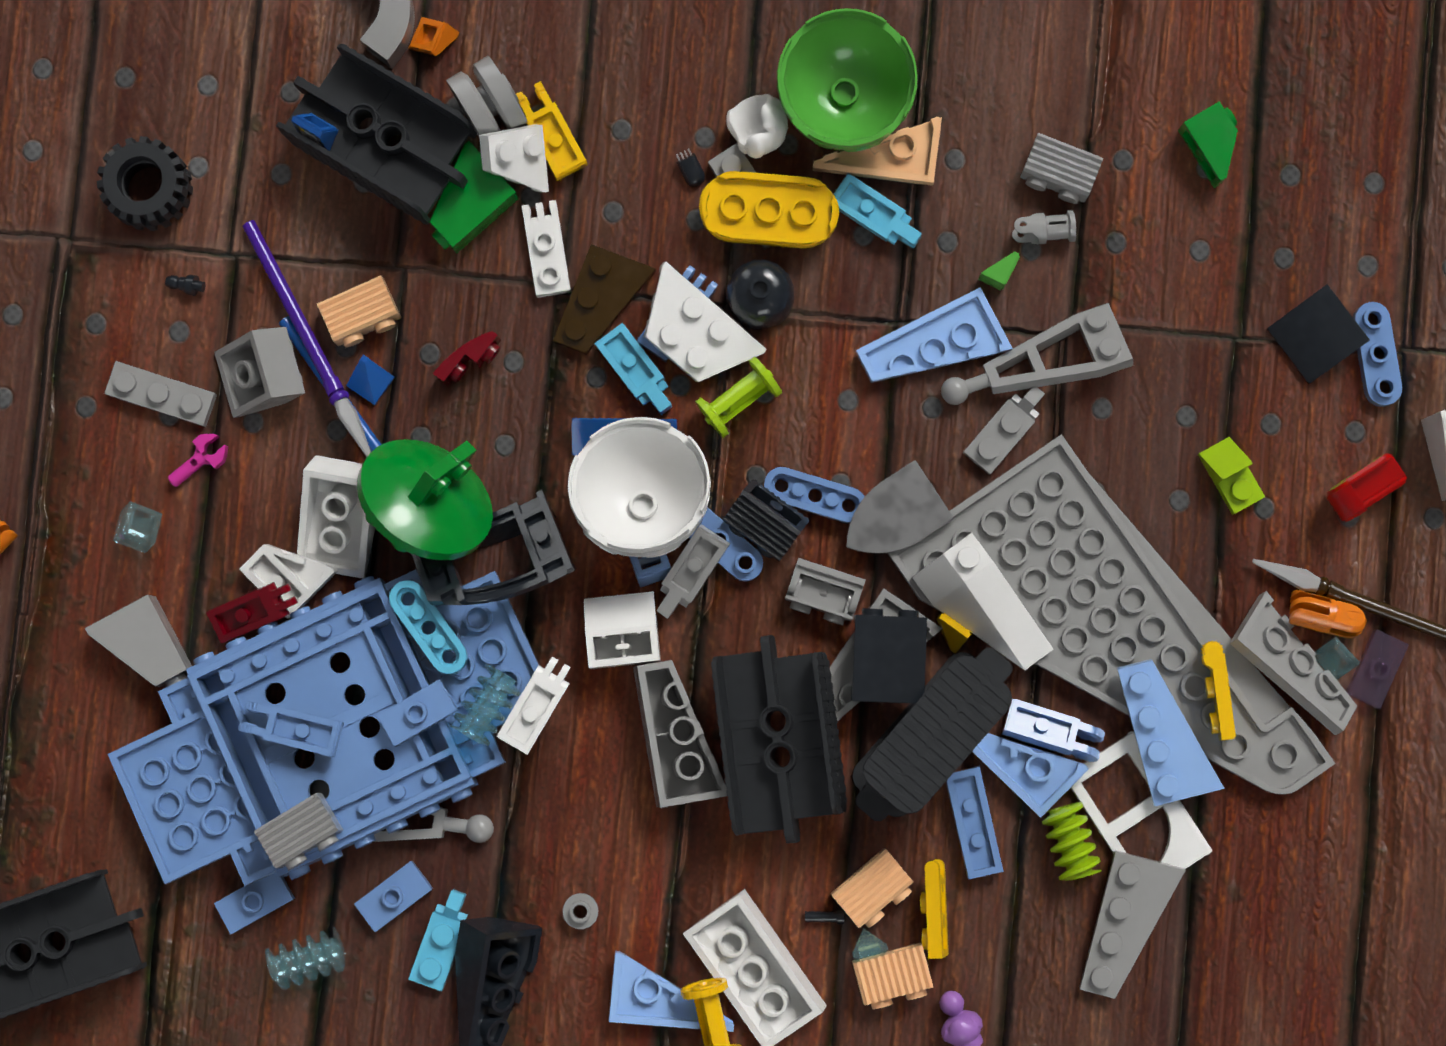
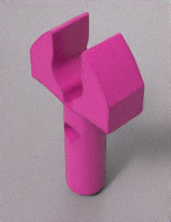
(199, 459)

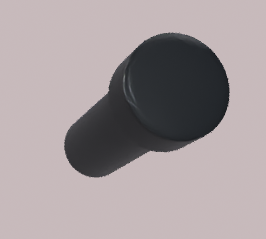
(825, 916)

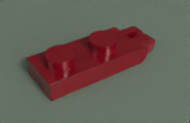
(250, 611)

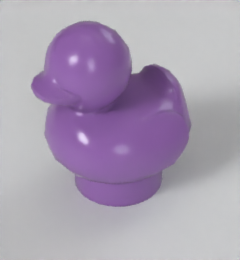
(962, 1025)

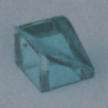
(137, 527)

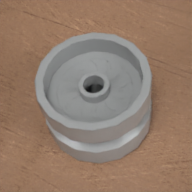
(489, 99)

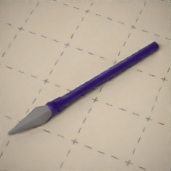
(331, 383)

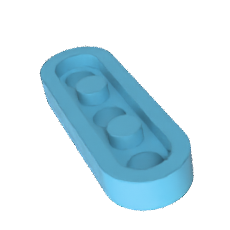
(415, 617)

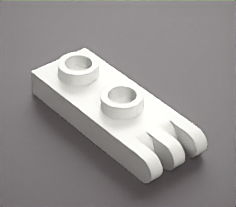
(546, 250)

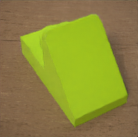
(1231, 475)

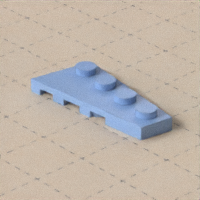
(943, 337)
(1167, 746)

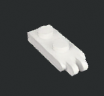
(534, 707)

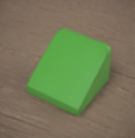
(1000, 272)

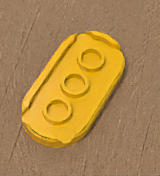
(769, 209)

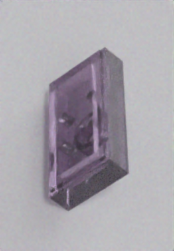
(1377, 669)

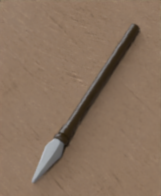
(1307, 581)

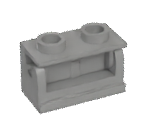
(824, 591)

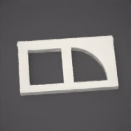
(1185, 840)

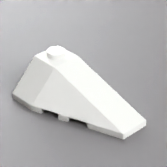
(978, 597)

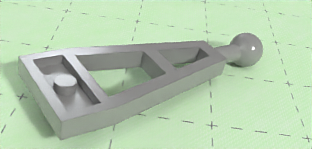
(1099, 333)
(477, 828)

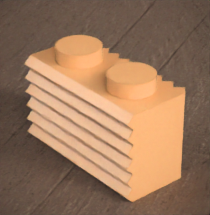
(359, 312)
(872, 889)
(893, 975)

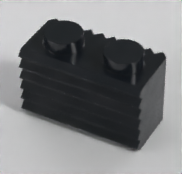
(765, 520)

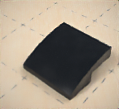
(1318, 334)

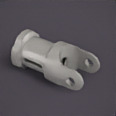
(1043, 228)

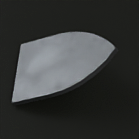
(897, 513)

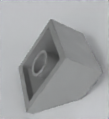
(259, 371)

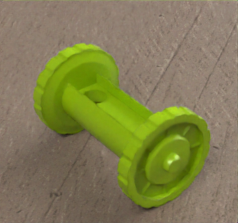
(738, 397)

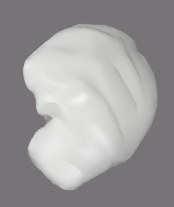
(758, 125)

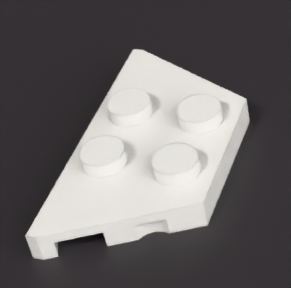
(694, 329)

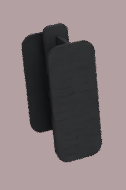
(404, 174)
(933, 735)
(758, 788)
(95, 950)

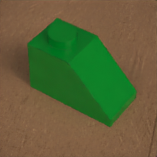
(1211, 140)

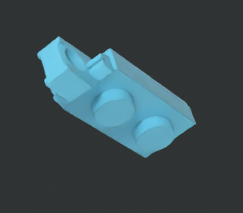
(875, 212)
(634, 367)
(439, 943)

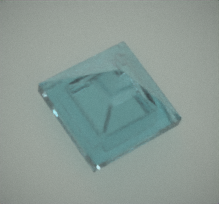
(1336, 658)
(868, 946)

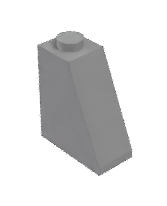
(143, 641)

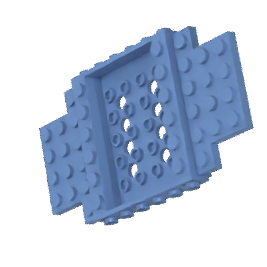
(209, 786)

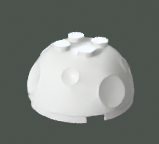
(639, 487)

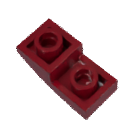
(478, 350)

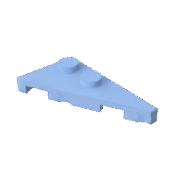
(649, 999)

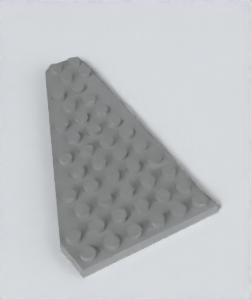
(1115, 603)

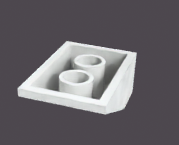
(332, 518)

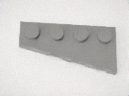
(1127, 915)

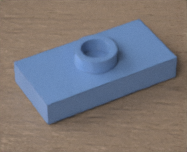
(417, 713)
(393, 896)
(253, 902)

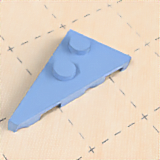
(1031, 773)

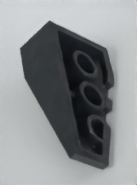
(490, 970)

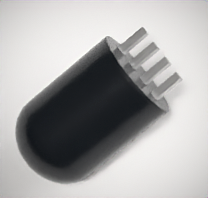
(691, 169)

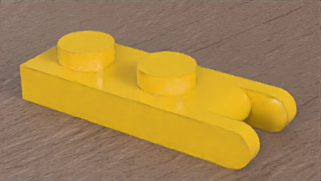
(935, 907)

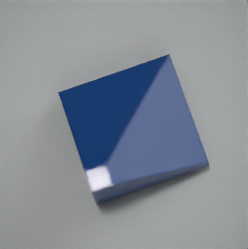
(369, 380)

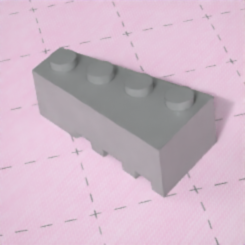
(675, 743)

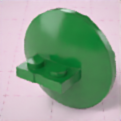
(425, 498)

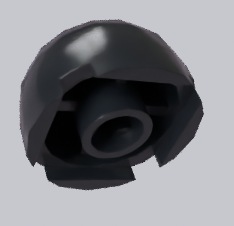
(760, 294)

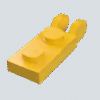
(560, 146)
(1218, 688)

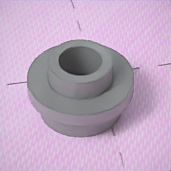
(580, 899)

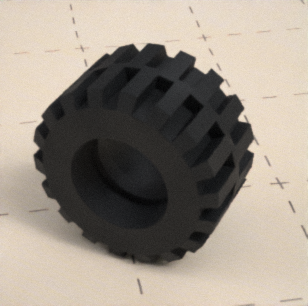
(125, 164)

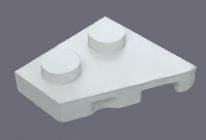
(516, 156)
(284, 567)

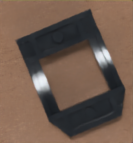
(544, 543)

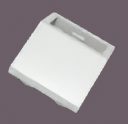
(621, 630)

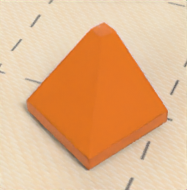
(432, 36)

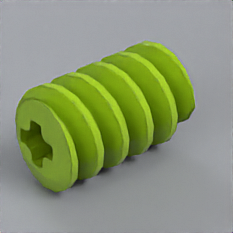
(1071, 842)

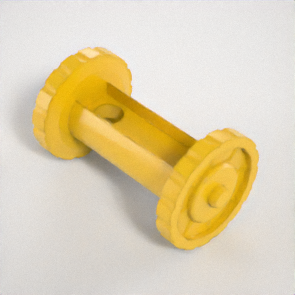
(709, 1009)

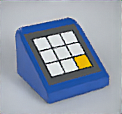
(315, 129)

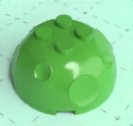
(847, 79)

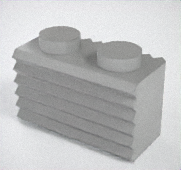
(1061, 169)
(299, 831)

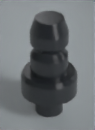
(190, 284)

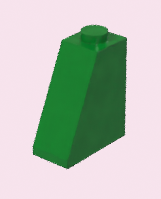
(468, 211)

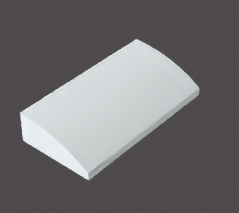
(759, 970)

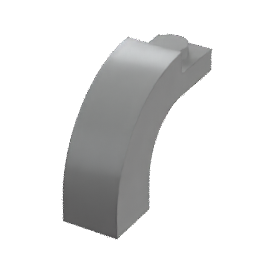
(390, 31)

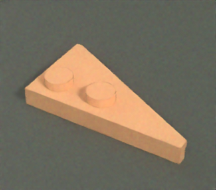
(900, 157)

